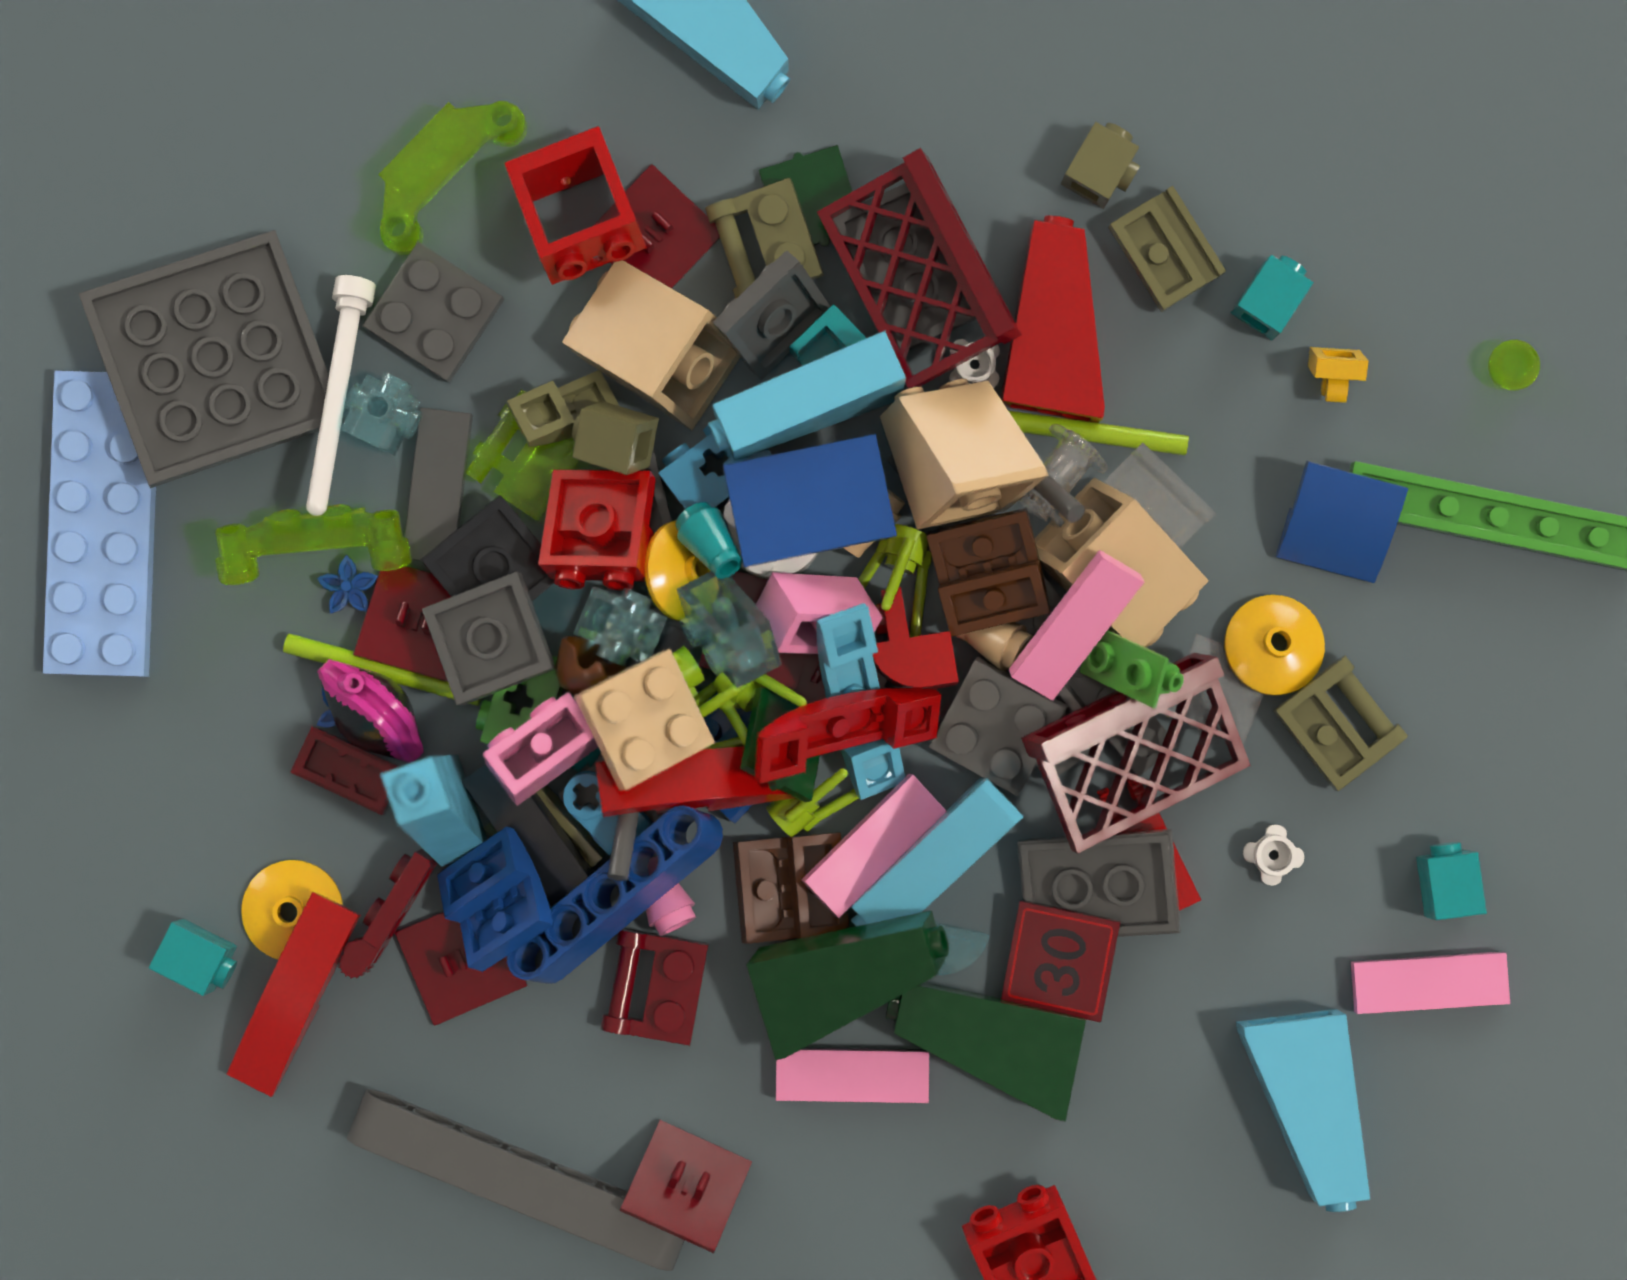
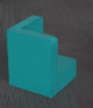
(825, 336)

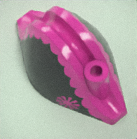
(371, 711)

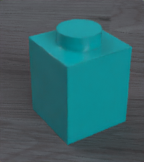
(1273, 295)
(1451, 882)
(194, 958)

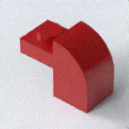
(913, 661)

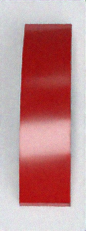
(843, 722)

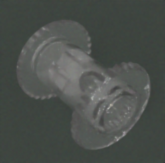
(1066, 465)

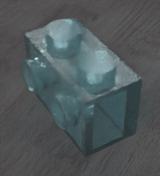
(729, 629)

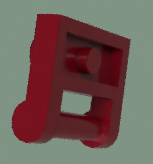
(671, 992)

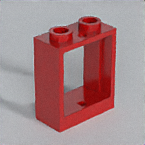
(560, 168)

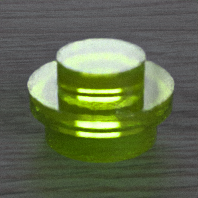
(1514, 365)

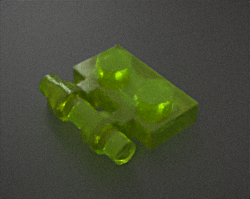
(527, 478)

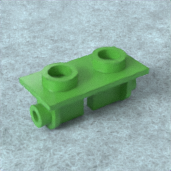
(1131, 669)

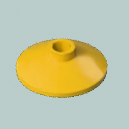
(669, 568)
(1257, 661)
(272, 887)

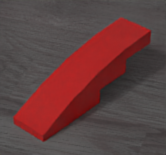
(698, 781)
(293, 994)

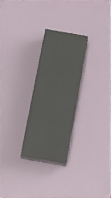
(437, 479)

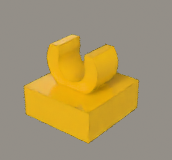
(1336, 370)

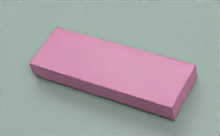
(1076, 625)
(873, 845)
(1430, 982)
(854, 1075)

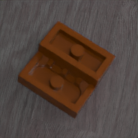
(989, 572)
(770, 888)

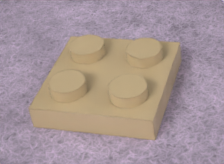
(644, 719)

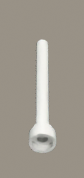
(352, 299)

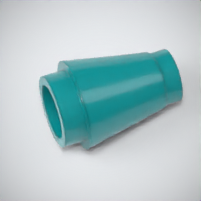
(709, 539)

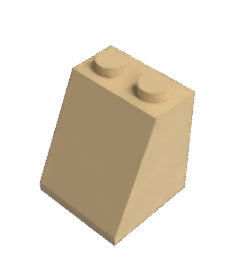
(653, 343)
(959, 452)
(1131, 536)

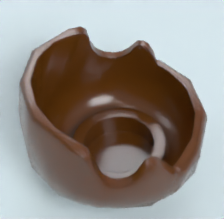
(580, 667)

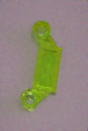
(435, 158)
(300, 532)

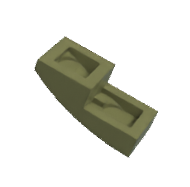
(550, 412)

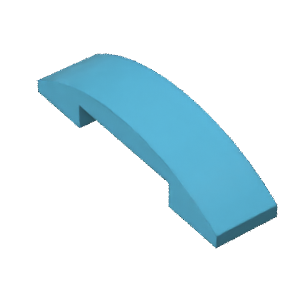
(848, 666)

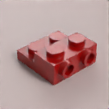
(597, 528)
(1027, 1239)

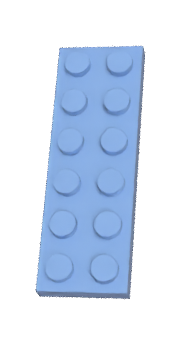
(96, 536)

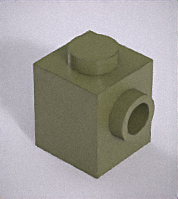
(1102, 164)
(614, 437)

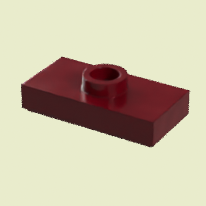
(344, 769)

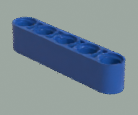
(592, 897)

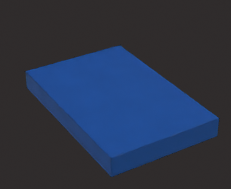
(809, 500)

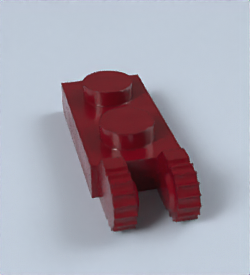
(387, 915)

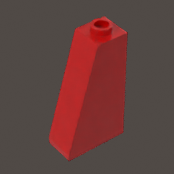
(1056, 358)

